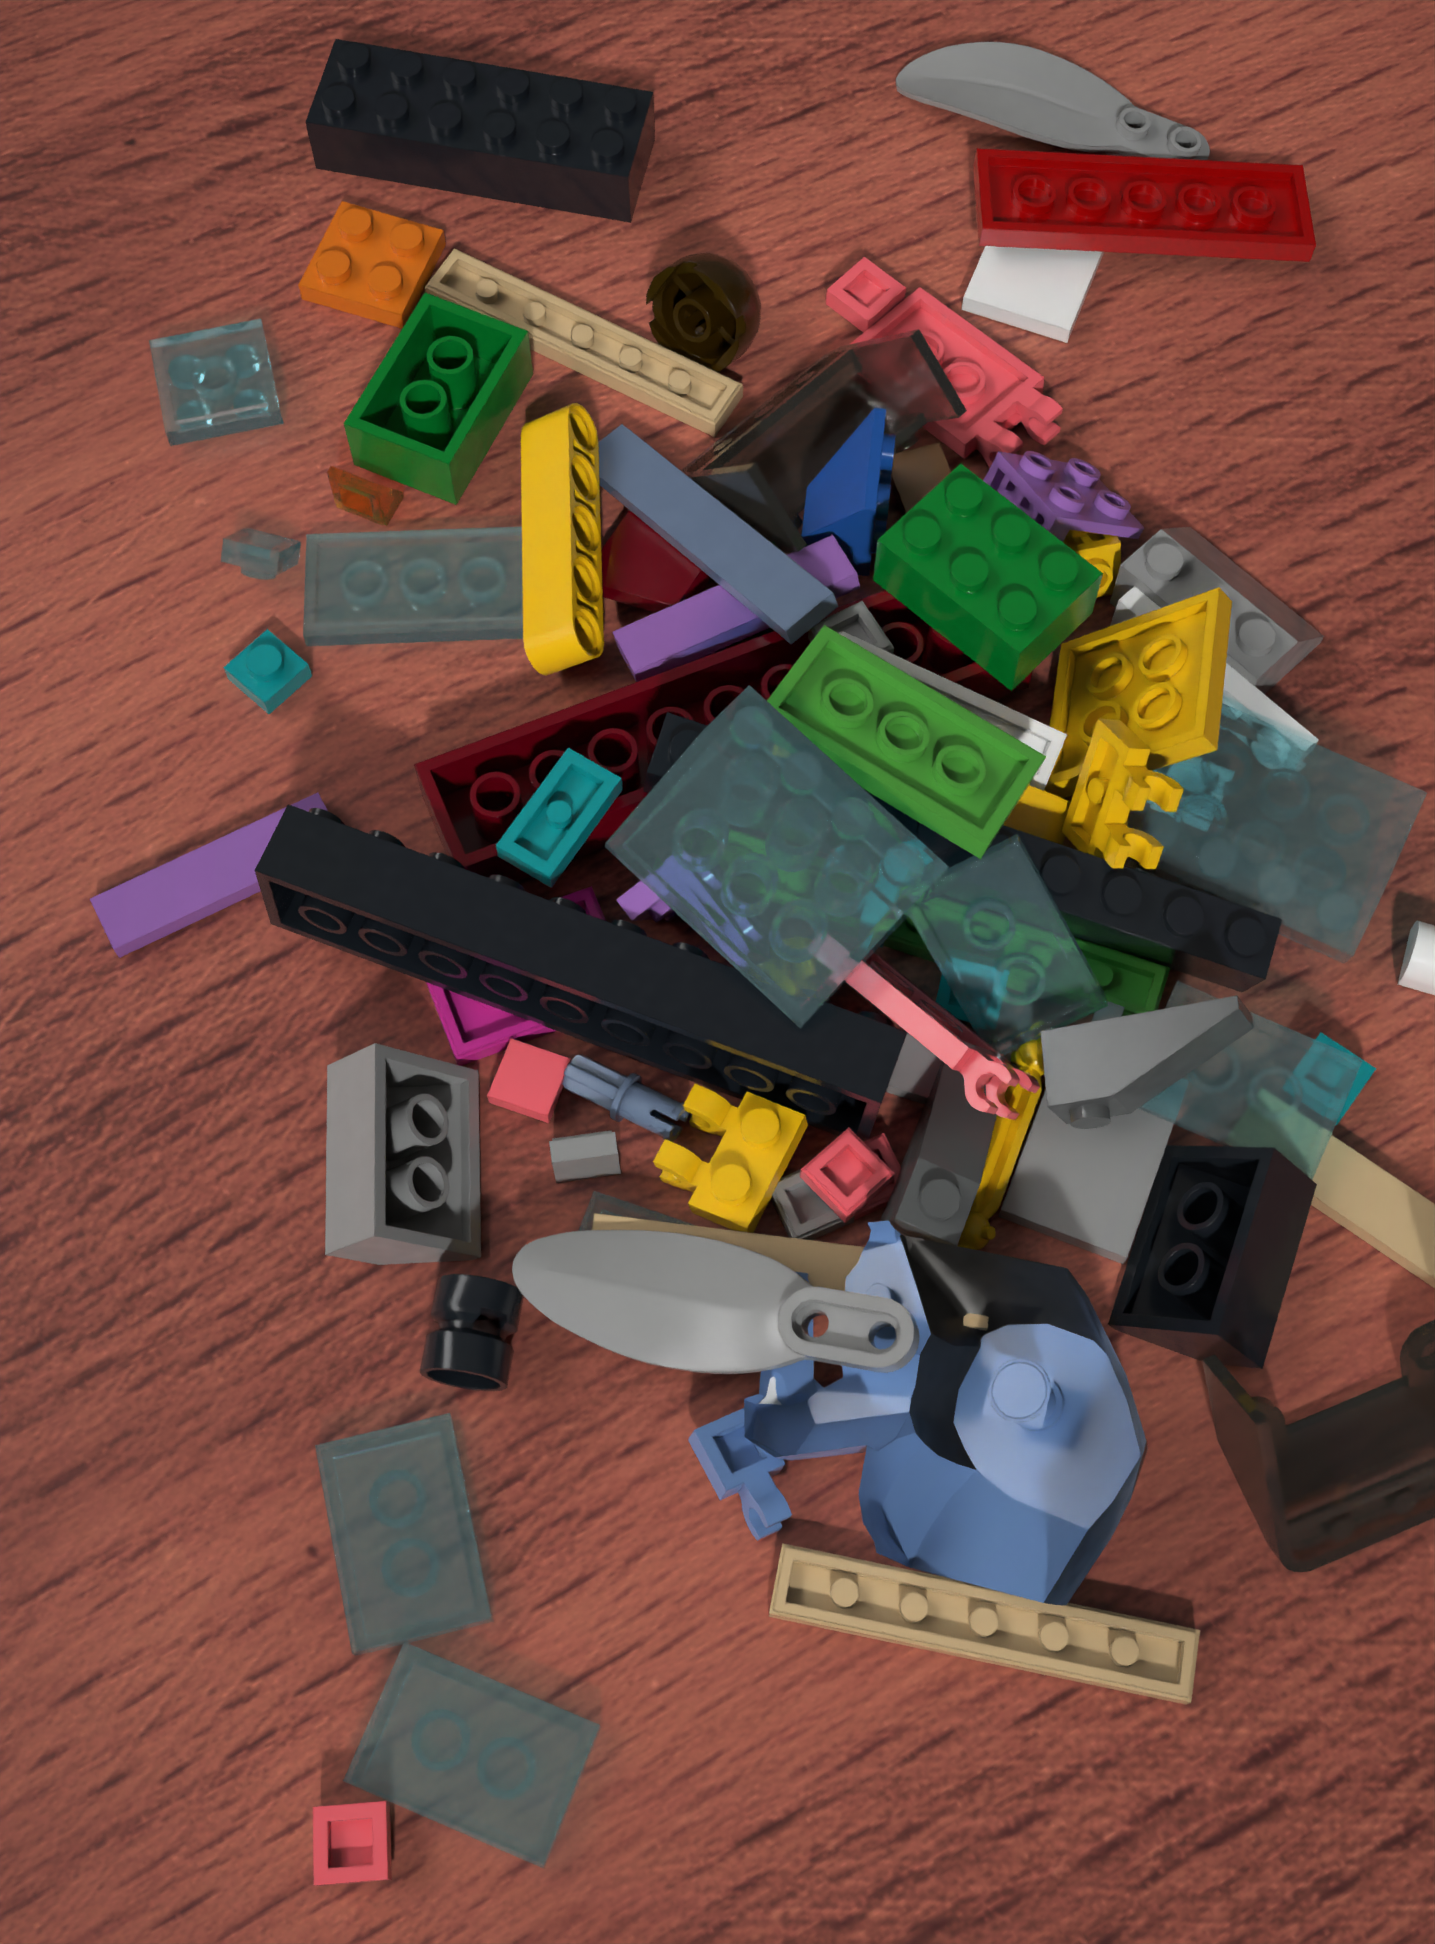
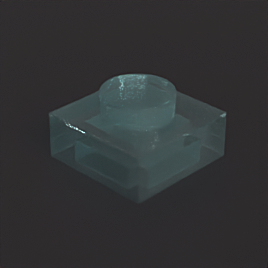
(260, 553)

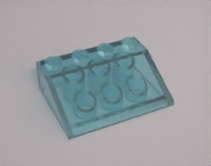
(1284, 831)
(776, 856)

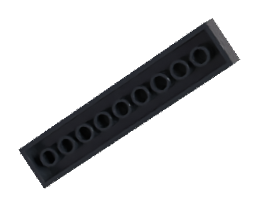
(571, 971)

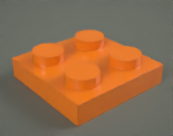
(372, 264)

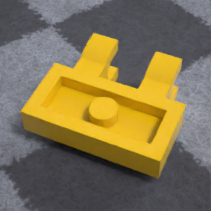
(1109, 787)
(746, 1164)

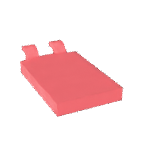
(986, 377)
(943, 1036)

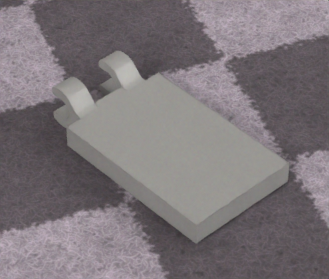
(1087, 1182)

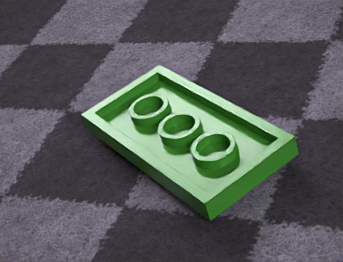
(906, 741)

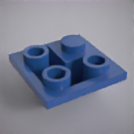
(853, 493)

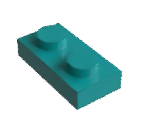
(559, 817)

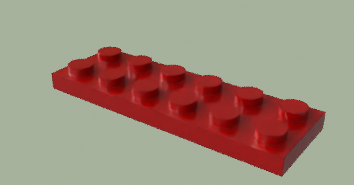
(1142, 205)

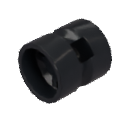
(472, 1332)

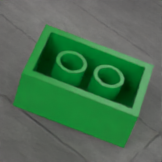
(439, 398)
(986, 576)

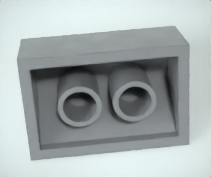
(1263, 632)
(402, 1159)

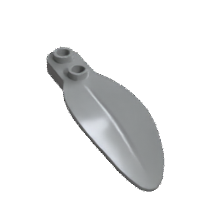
(1044, 101)
(702, 1304)

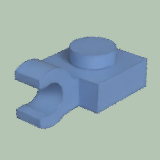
(742, 1468)

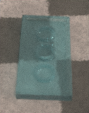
(413, 586)

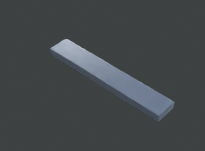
(712, 536)

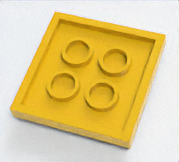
(1152, 674)

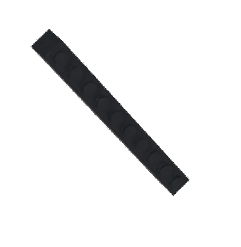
(1098, 902)

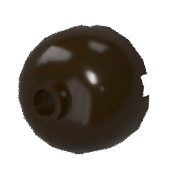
(705, 309)

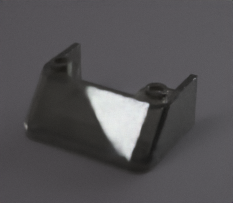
(780, 448)
(1339, 1473)

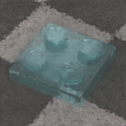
(215, 382)

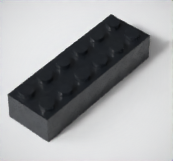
(482, 130)

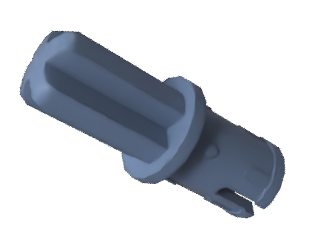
(624, 1096)

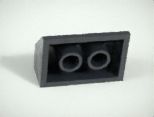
(1214, 1252)

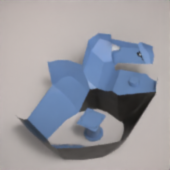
(992, 1446)

